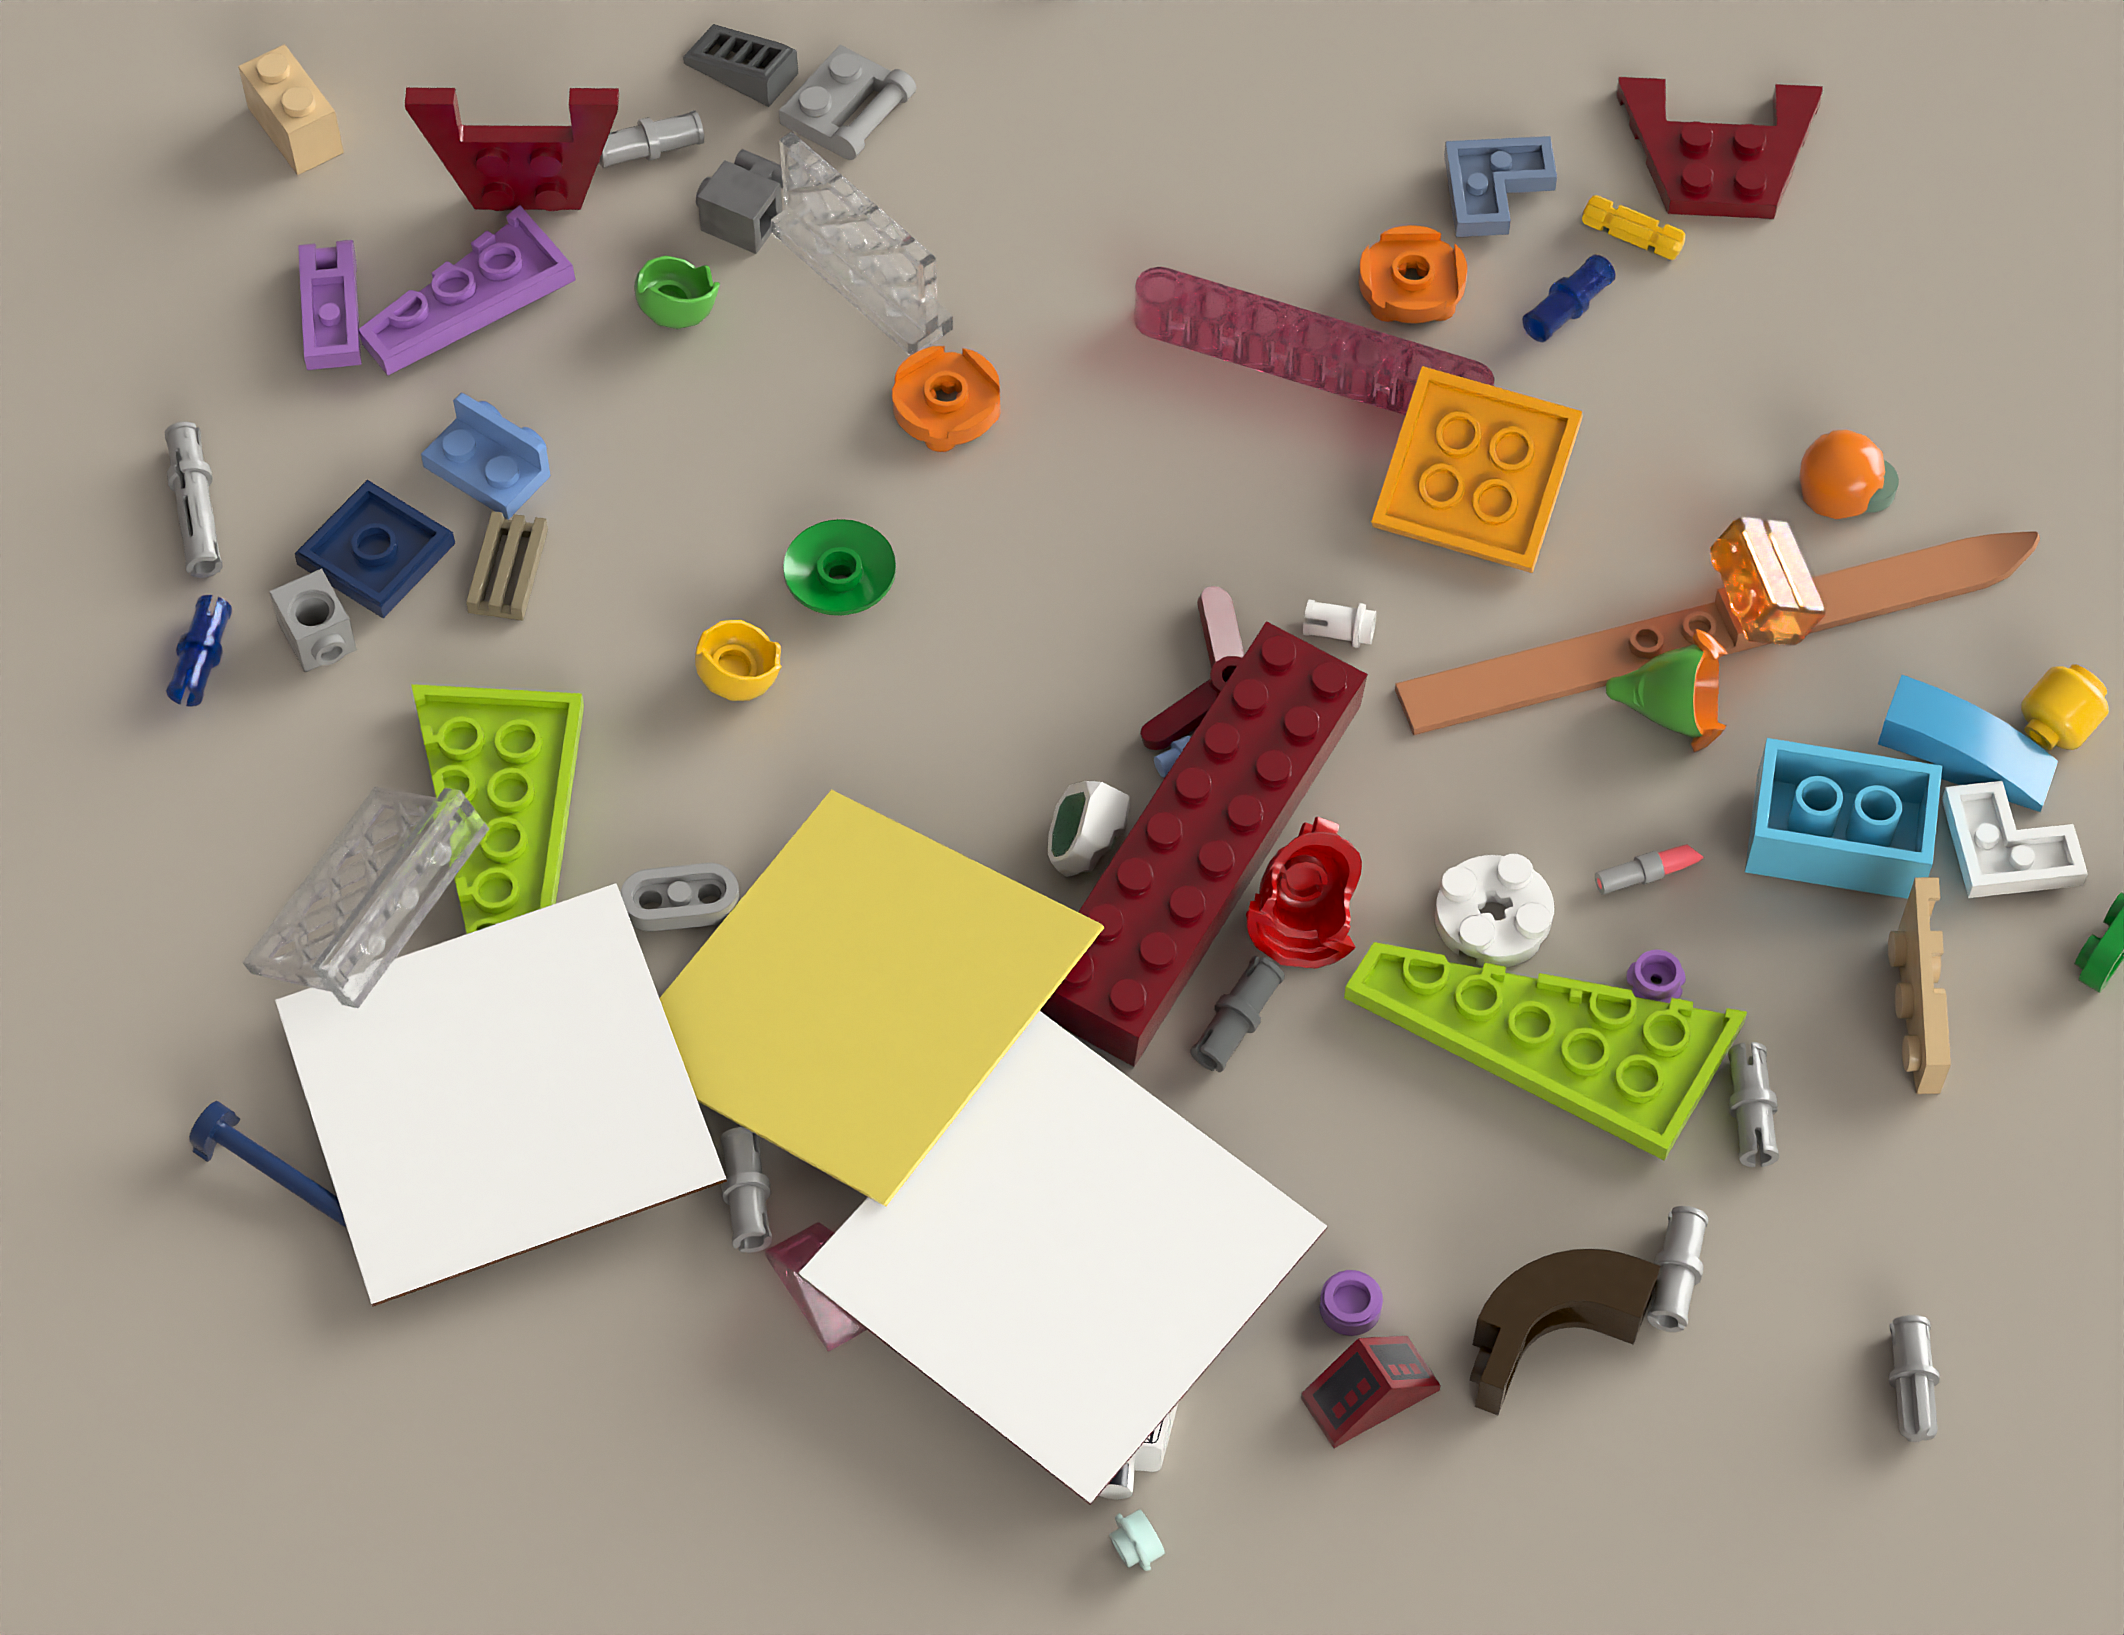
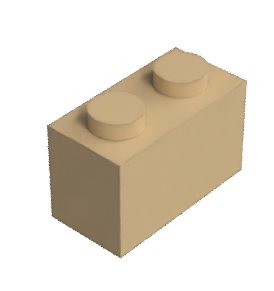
(291, 109)

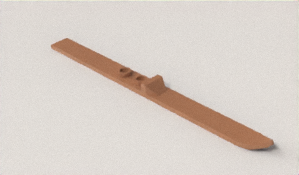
(1594, 658)

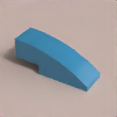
(1966, 742)

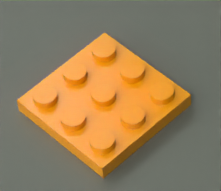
(1477, 469)

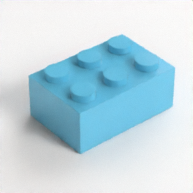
(1843, 818)

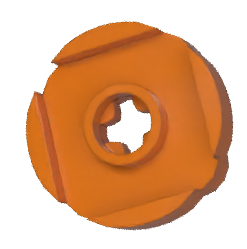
(1409, 300)
(950, 422)

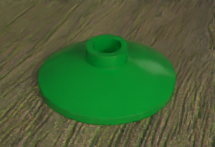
(836, 550)

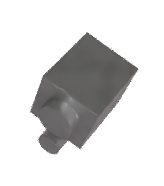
(741, 200)

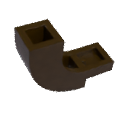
(1556, 1292)

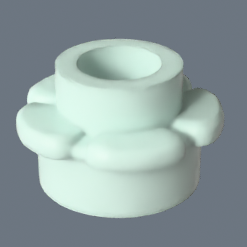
(1136, 1540)

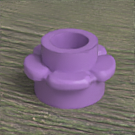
(1658, 965)

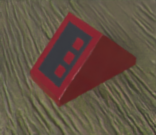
(1368, 1386)

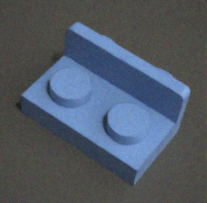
(488, 457)

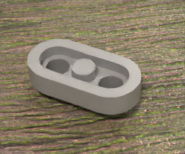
(680, 895)

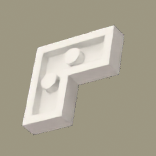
(2003, 859)

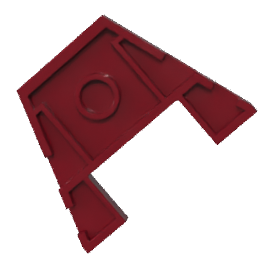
(518, 164)
(1719, 165)

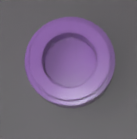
(1351, 1302)

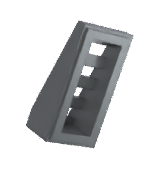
(763, 85)

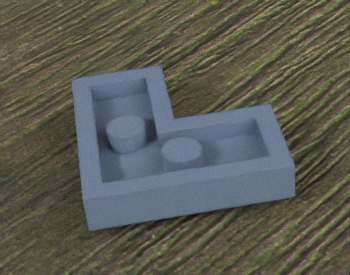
(1487, 170)

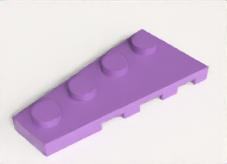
(484, 286)

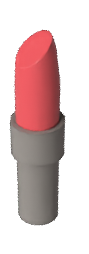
(1646, 868)

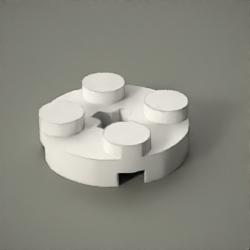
(1499, 880)

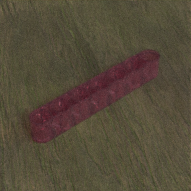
(1289, 340)

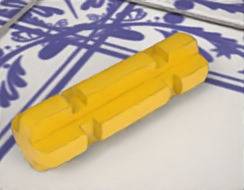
(1633, 227)

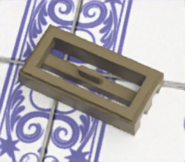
(515, 530)

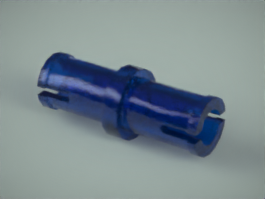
(1568, 298)
(199, 650)

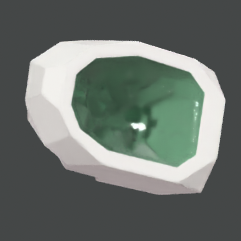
(1086, 826)

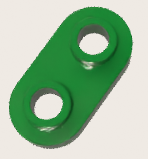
(2103, 955)

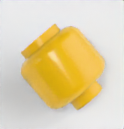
(2064, 707)

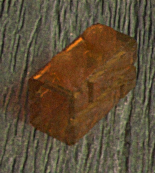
(1767, 581)

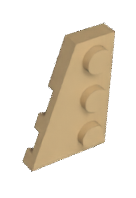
(1918, 956)

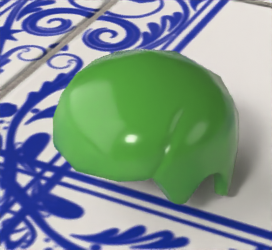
(675, 292)

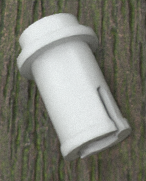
(1340, 622)

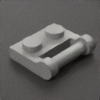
(834, 95)

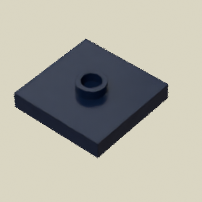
(375, 548)

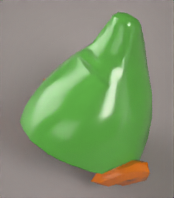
(1677, 690)

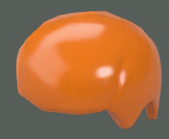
(1841, 474)

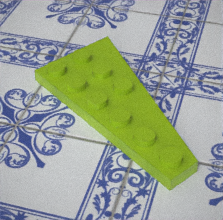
(517, 769)
(1572, 1042)

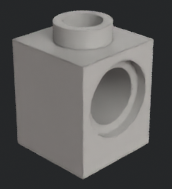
(307, 603)

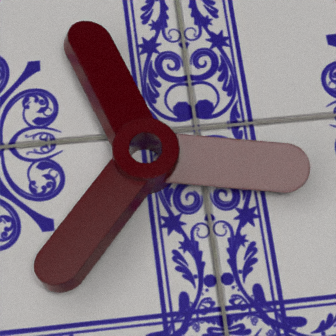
(1224, 653)

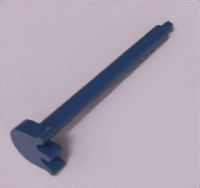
(216, 1126)

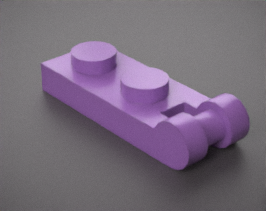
(329, 305)

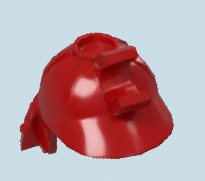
(1305, 899)

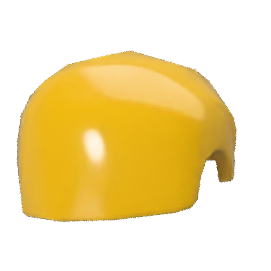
(737, 660)

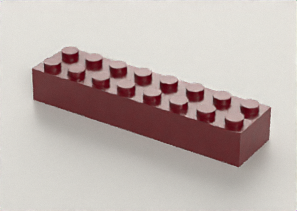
(1204, 838)

